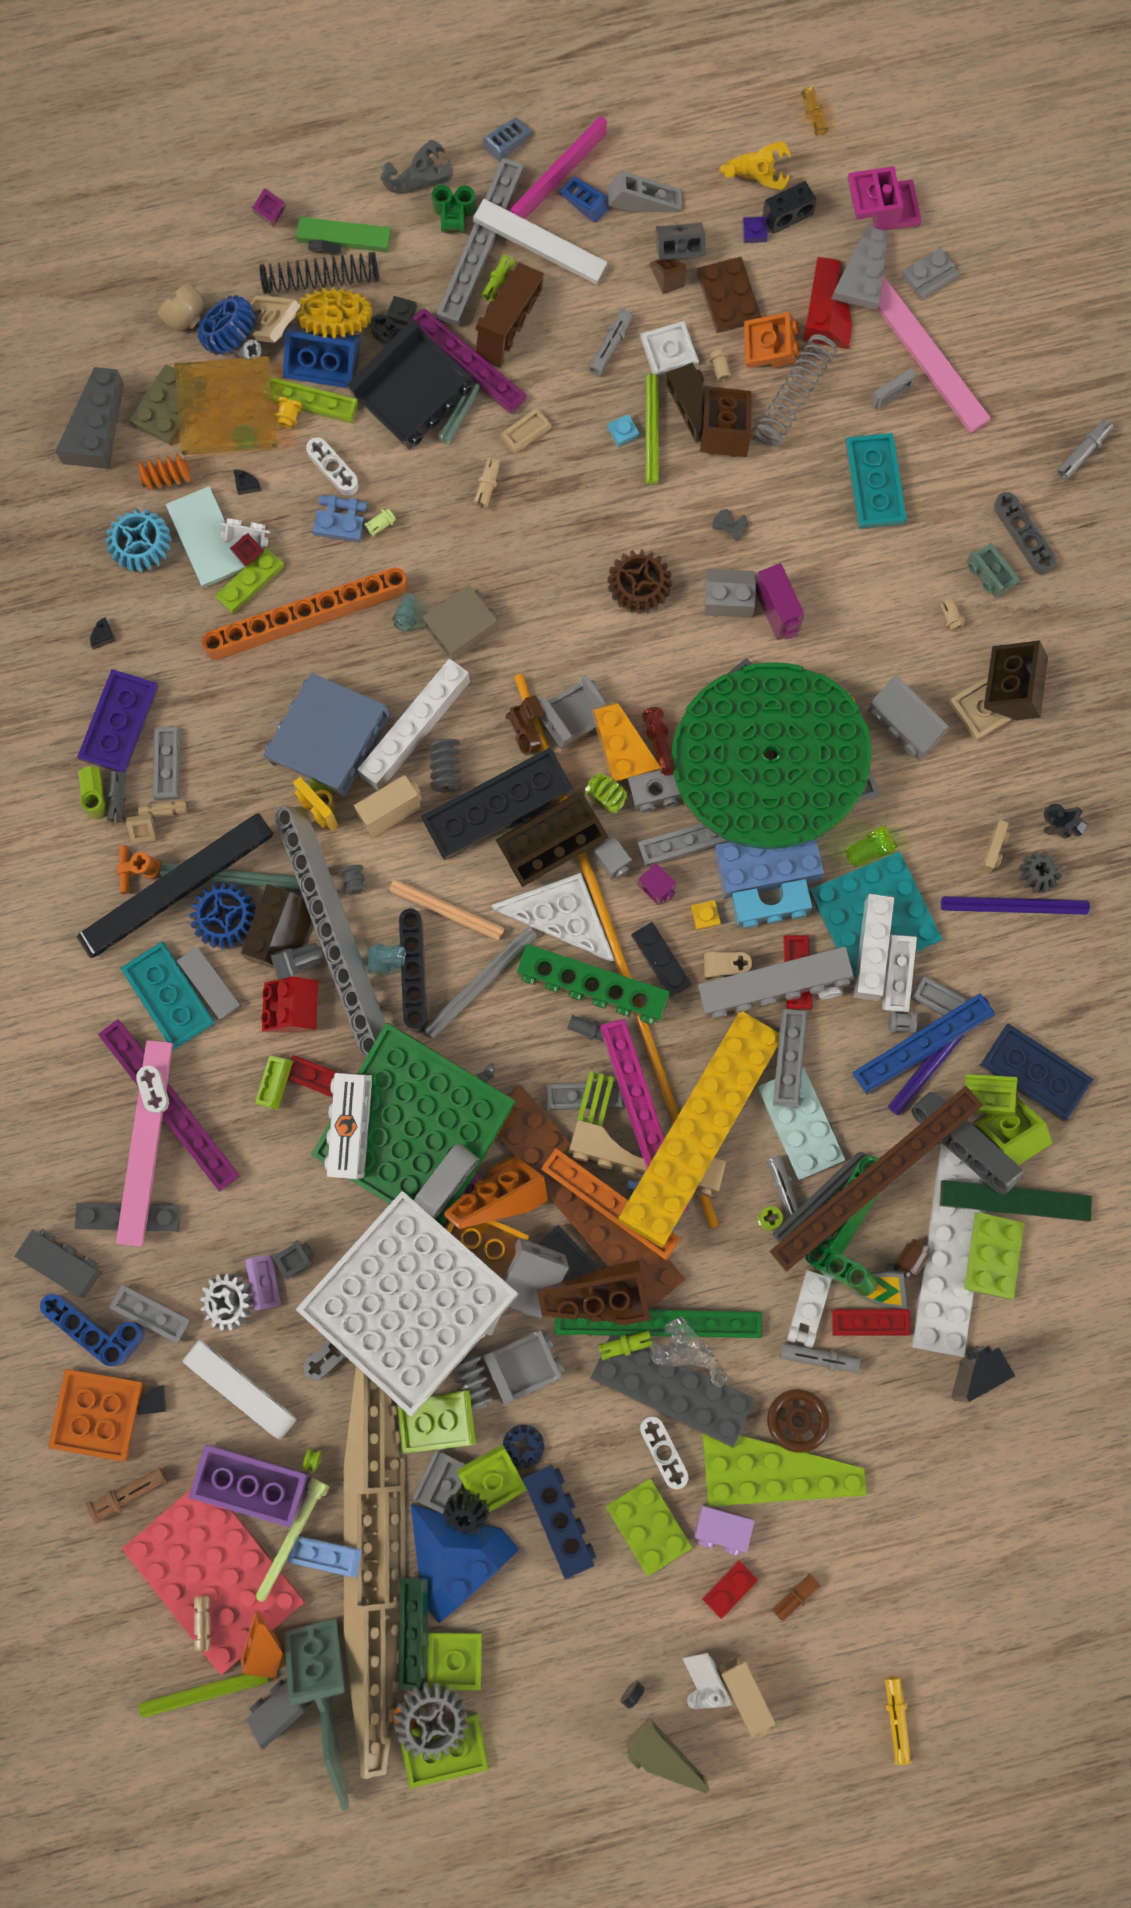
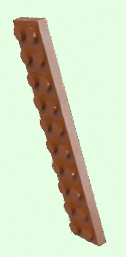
(533, 1139)

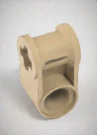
(722, 965)

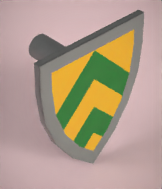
(889, 1289)

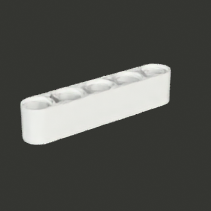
(239, 1390)

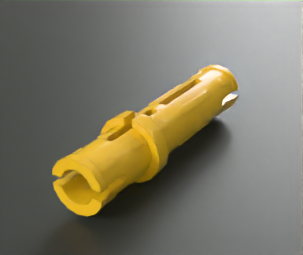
(896, 1708)

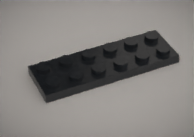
(497, 803)

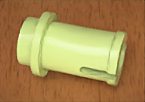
(380, 522)

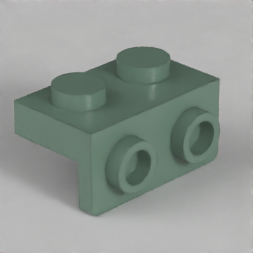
(992, 570)

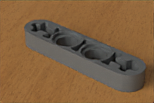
(1028, 531)

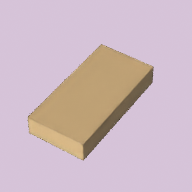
(525, 431)

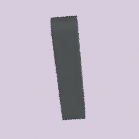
(973, 1148)

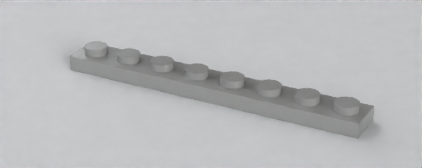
(478, 246)

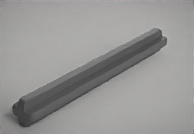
(819, 1198)

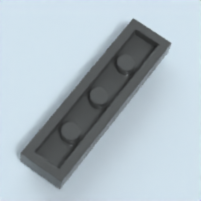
(106, 1217)

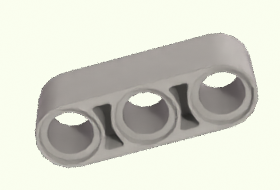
(446, 1180)

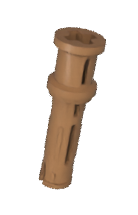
(114, 1503)

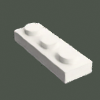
(899, 973)

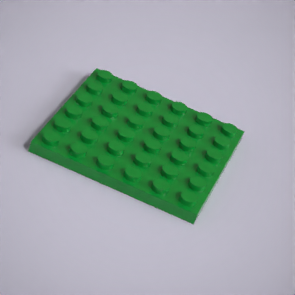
(419, 1114)

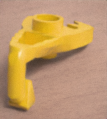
(759, 165)

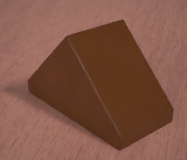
(669, 274)

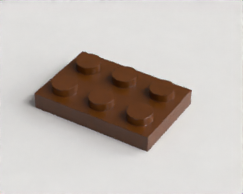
(728, 294)

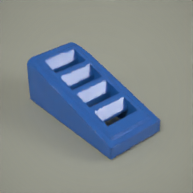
(595, 208)

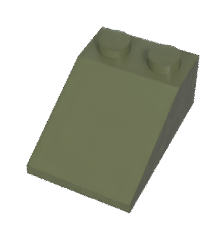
(660, 1756)

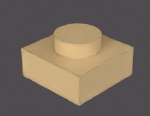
(141, 828)

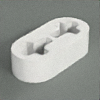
(158, 1088)

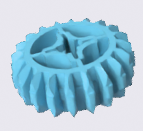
(138, 553)

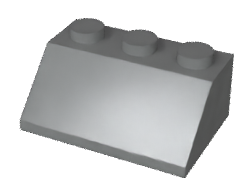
(907, 718)

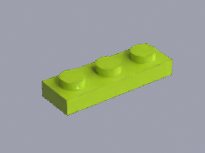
(249, 581)

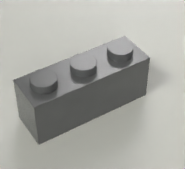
(59, 1262)

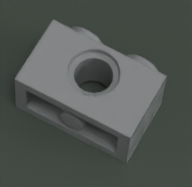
(641, 797)

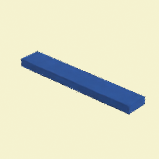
(923, 1043)

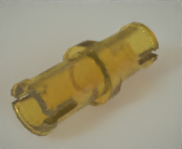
(814, 111)

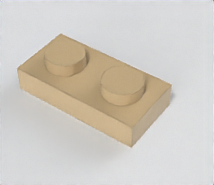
(998, 838)

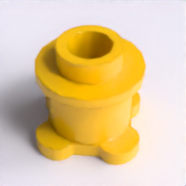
(288, 412)

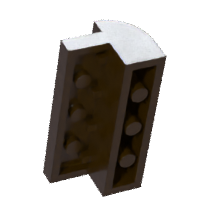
(551, 838)

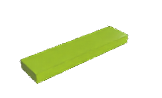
(316, 400)

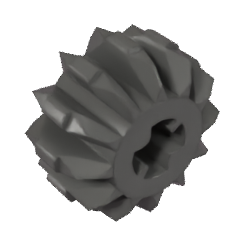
(1032, 875)

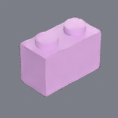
(723, 1529)

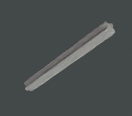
(479, 983)

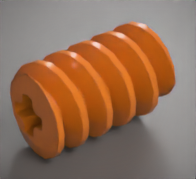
(164, 472)

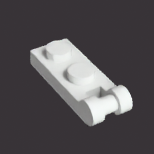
(809, 1308)

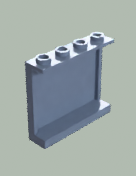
(327, 733)

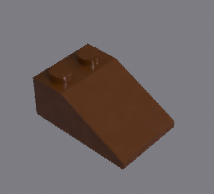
(726, 422)

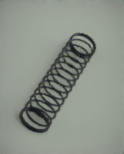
(371, 261)

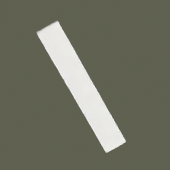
(540, 241)

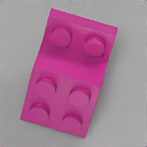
(884, 198)

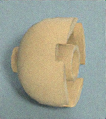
(183, 309)

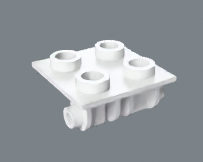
(710, 1689)

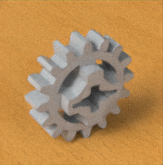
(223, 1303)

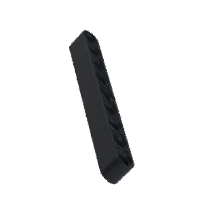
(174, 885)

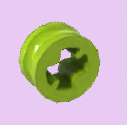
(312, 1460)

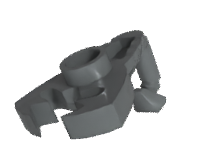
(419, 173)

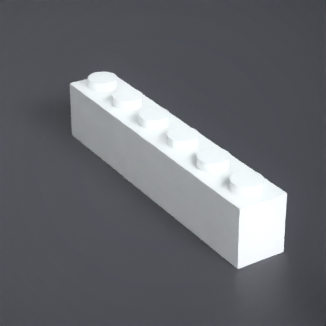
(414, 725)

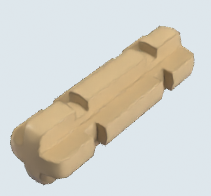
(164, 809)
(202, 1623)

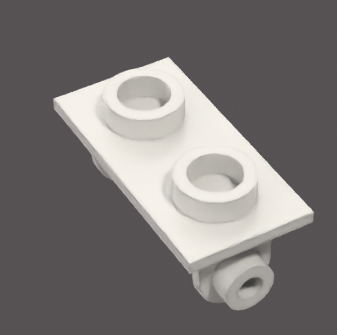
(235, 531)

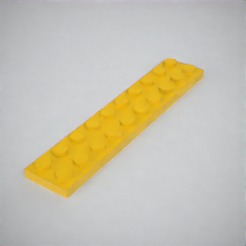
(700, 1129)

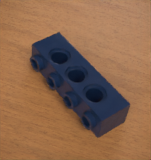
(569, 1562)

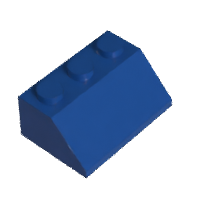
(319, 358)

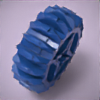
(226, 325)
(214, 917)

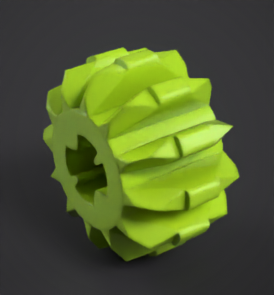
(606, 793)

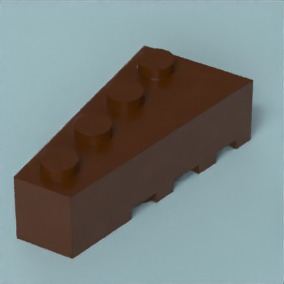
(508, 313)

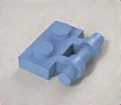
(338, 525)

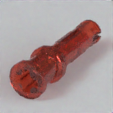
(657, 732)

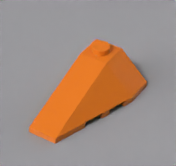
(506, 1192)

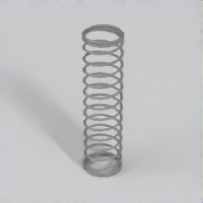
(767, 426)

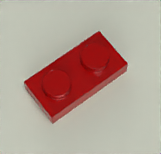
(729, 1589)

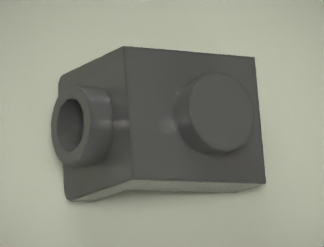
(294, 1259)

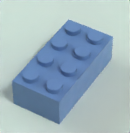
(766, 869)

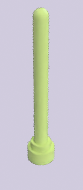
(316, 1491)

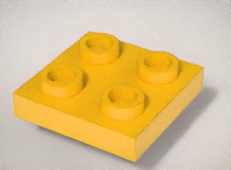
(312, 800)

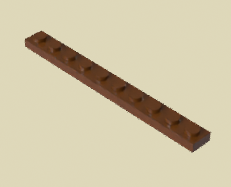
(875, 1178)

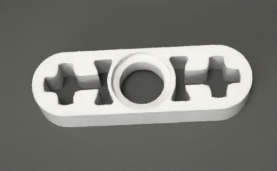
(331, 456)
(678, 1467)

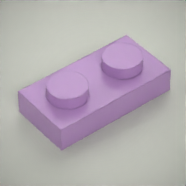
(263, 1282)

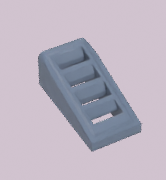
(491, 140)

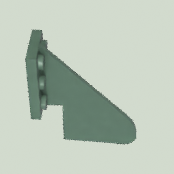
(315, 1674)

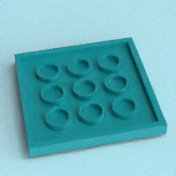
(843, 900)

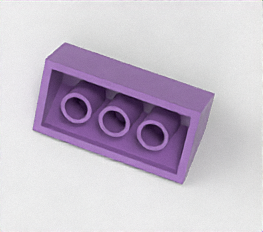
(249, 1485)

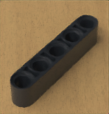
(418, 981)

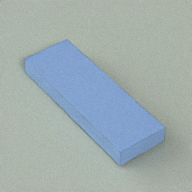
(325, 1556)

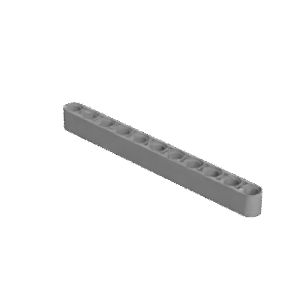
(331, 925)

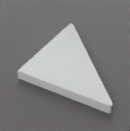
(562, 912)

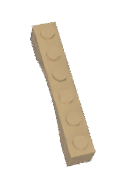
(595, 1144)

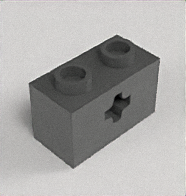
(680, 241)

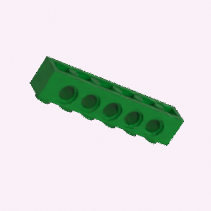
(536, 957)

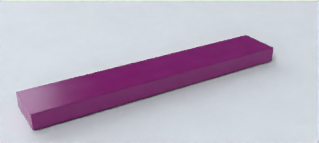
(483, 373)

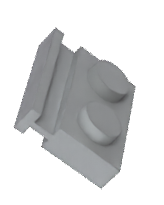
(930, 273)
(439, 1481)

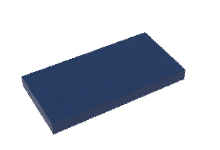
(1039, 1072)

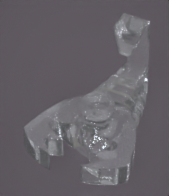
(687, 1349)

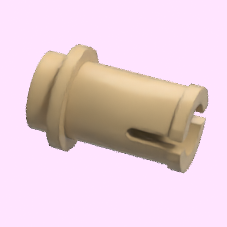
(719, 360)
(952, 615)

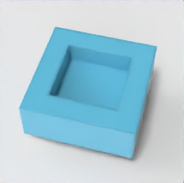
(623, 430)

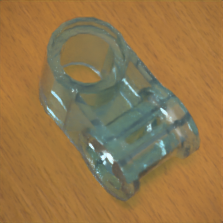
(384, 959)

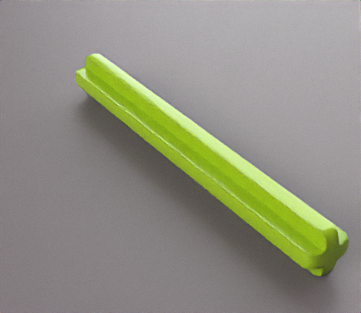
(652, 426)
(200, 1694)

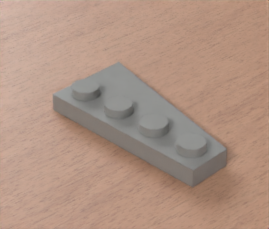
(864, 271)

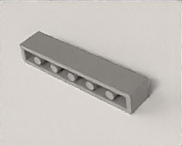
(776, 982)

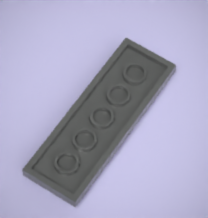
(676, 1393)

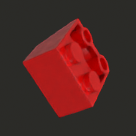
(290, 1005)

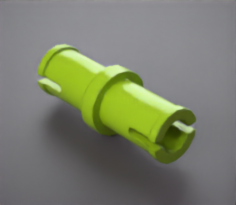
(498, 278)
(625, 1345)

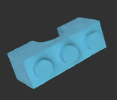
(750, 910)

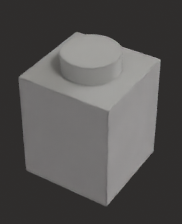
(613, 858)

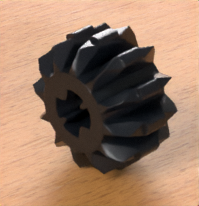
(466, 1512)

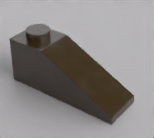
(686, 391)

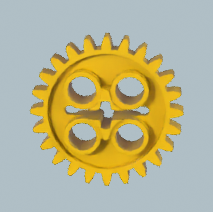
(333, 312)

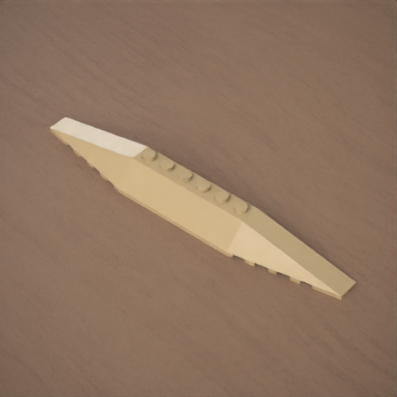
(372, 1600)

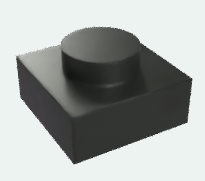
(401, 310)

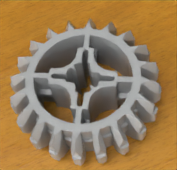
(449, 1732)

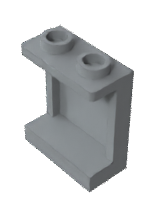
(570, 714)
(532, 1270)
(524, 1366)

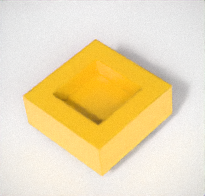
(705, 915)

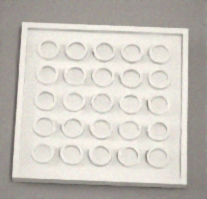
(407, 1303)

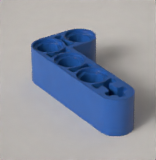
(87, 1326)

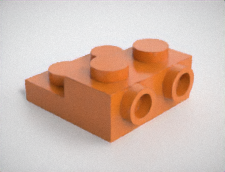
(771, 340)

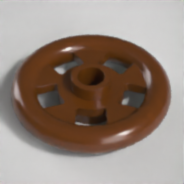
(797, 1443)

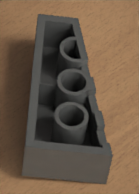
(93, 423)

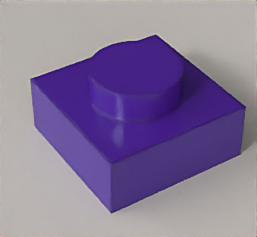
(754, 229)

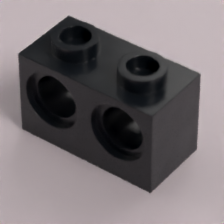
(789, 207)

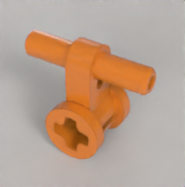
(139, 864)

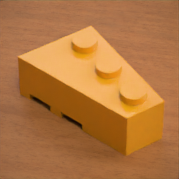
(621, 744)

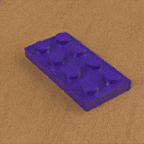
(117, 721)

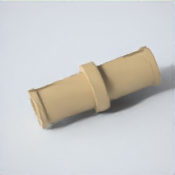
(487, 482)

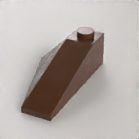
(603, 1295)

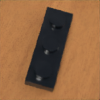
(661, 959)

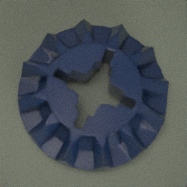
(534, 1439)

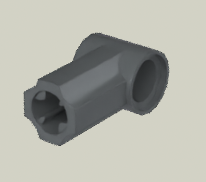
(291, 961)

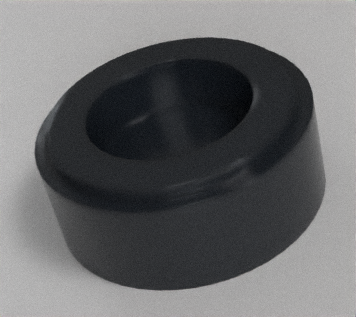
(632, 1694)

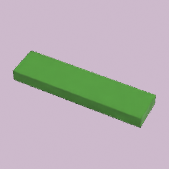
(344, 234)

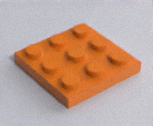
(95, 1415)

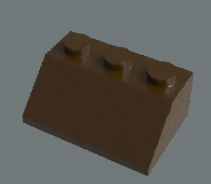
(1016, 680)
(277, 925)

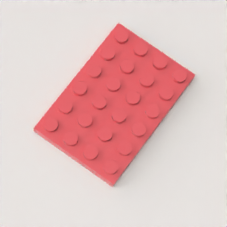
(211, 1553)

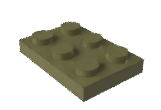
(159, 408)

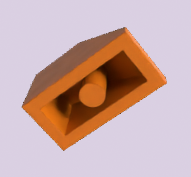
(262, 1650)

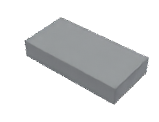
(893, 389)
(936, 996)

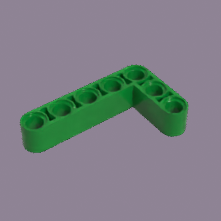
(834, 1248)

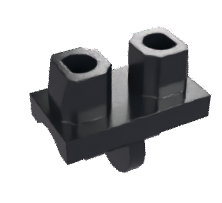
(1064, 821)

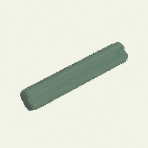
(457, 416)

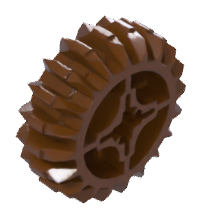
(656, 590)

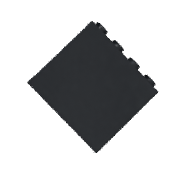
(411, 385)

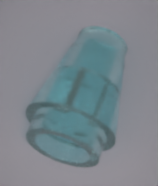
(405, 614)

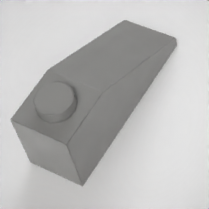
(641, 194)

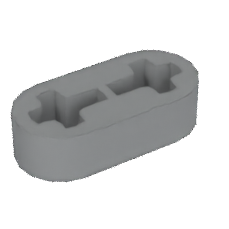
(329, 1363)

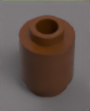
(912, 1258)

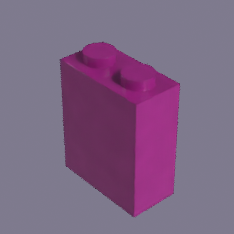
(779, 602)

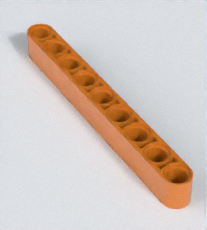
(298, 623)

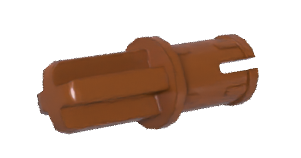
(796, 1597)

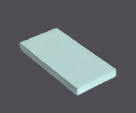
(199, 529)

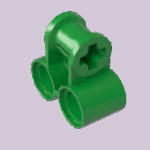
(453, 209)

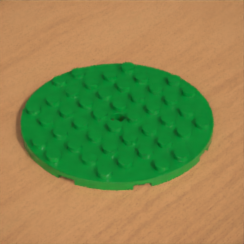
(780, 801)

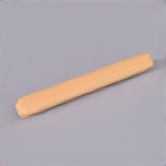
(446, 909)

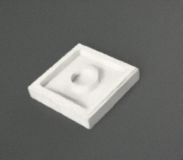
(668, 348)

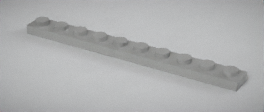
(700, 838)

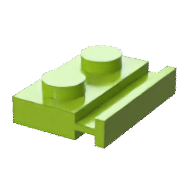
(994, 1092)

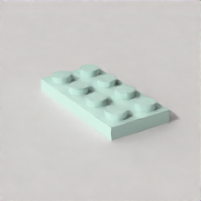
(803, 1130)

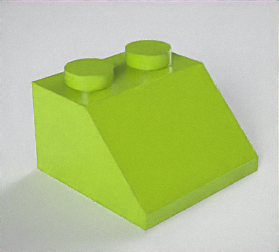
(1016, 1135)

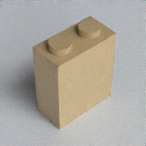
(389, 806)
(747, 1696)

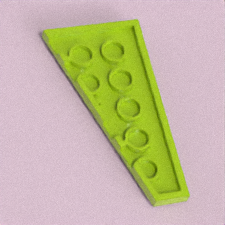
(768, 1473)

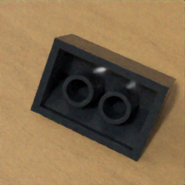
(980, 1373)

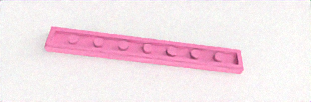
(931, 359)
(143, 1153)

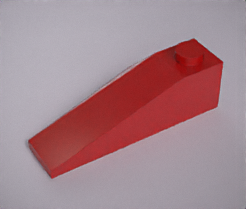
(824, 314)

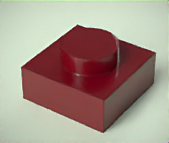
(246, 550)

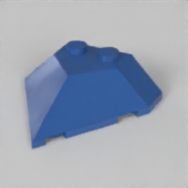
(455, 1562)

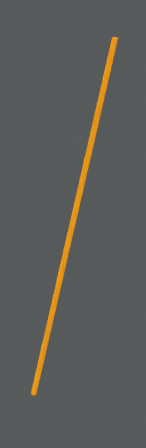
(622, 968)

